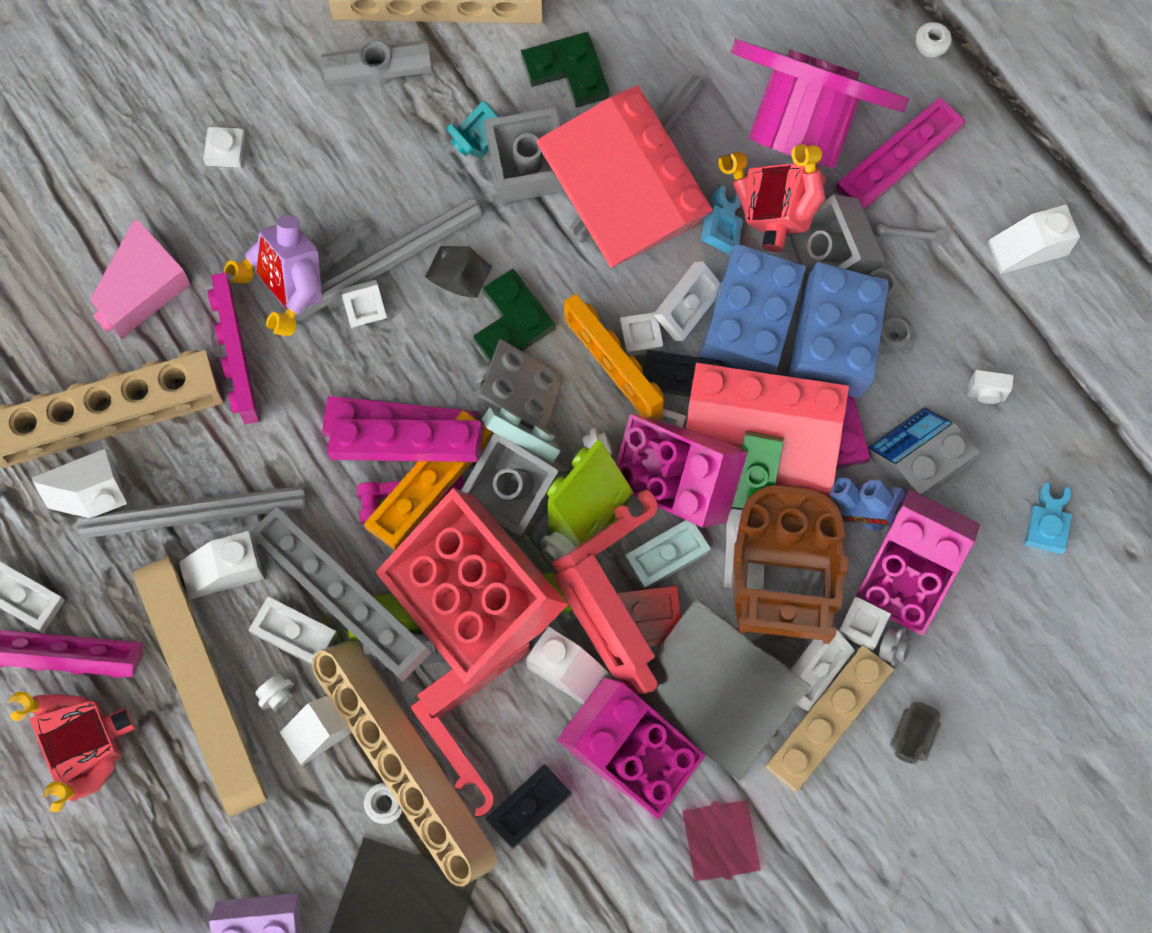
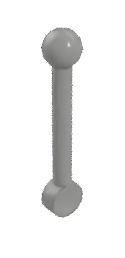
(940, 235)

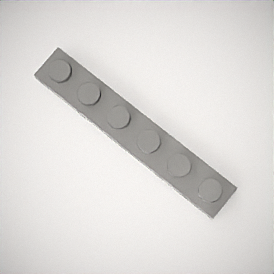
(340, 594)

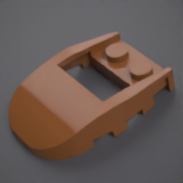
(791, 531)

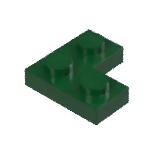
(568, 59)
(522, 316)

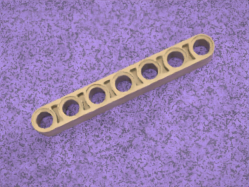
(199, 687)
(404, 763)

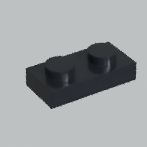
(673, 371)
(528, 806)

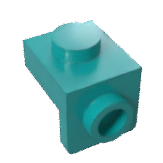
(471, 133)

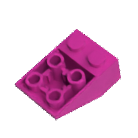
(682, 468)
(918, 561)
(631, 746)

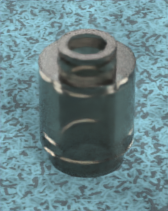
(916, 733)

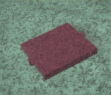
(721, 841)

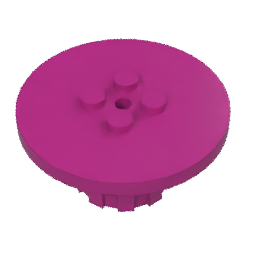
(809, 101)

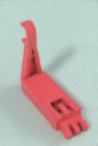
(599, 605)
(442, 698)

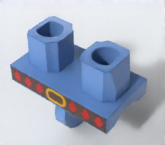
(867, 503)

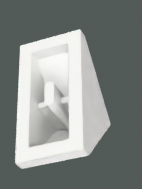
(314, 730)

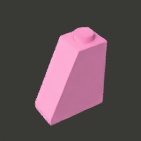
(136, 282)

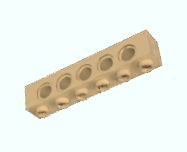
(438, 10)
(122, 415)

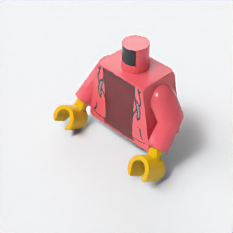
(779, 197)
(74, 741)

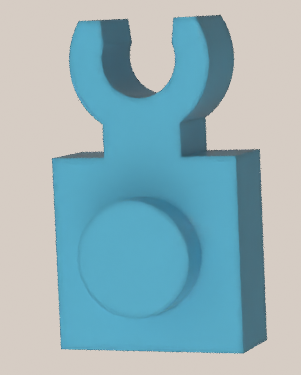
(722, 226)
(1047, 525)

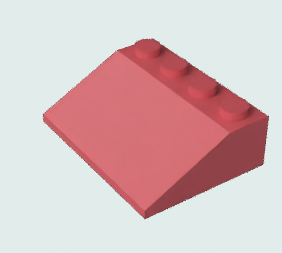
(624, 176)
(800, 410)
(469, 586)

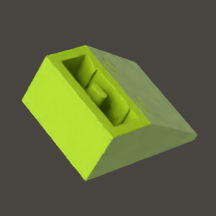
(588, 495)

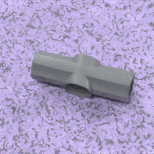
(355, 66)

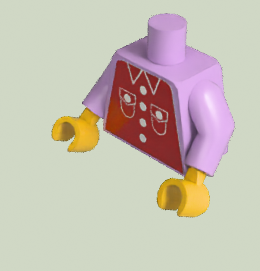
(287, 266)

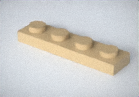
(829, 718)

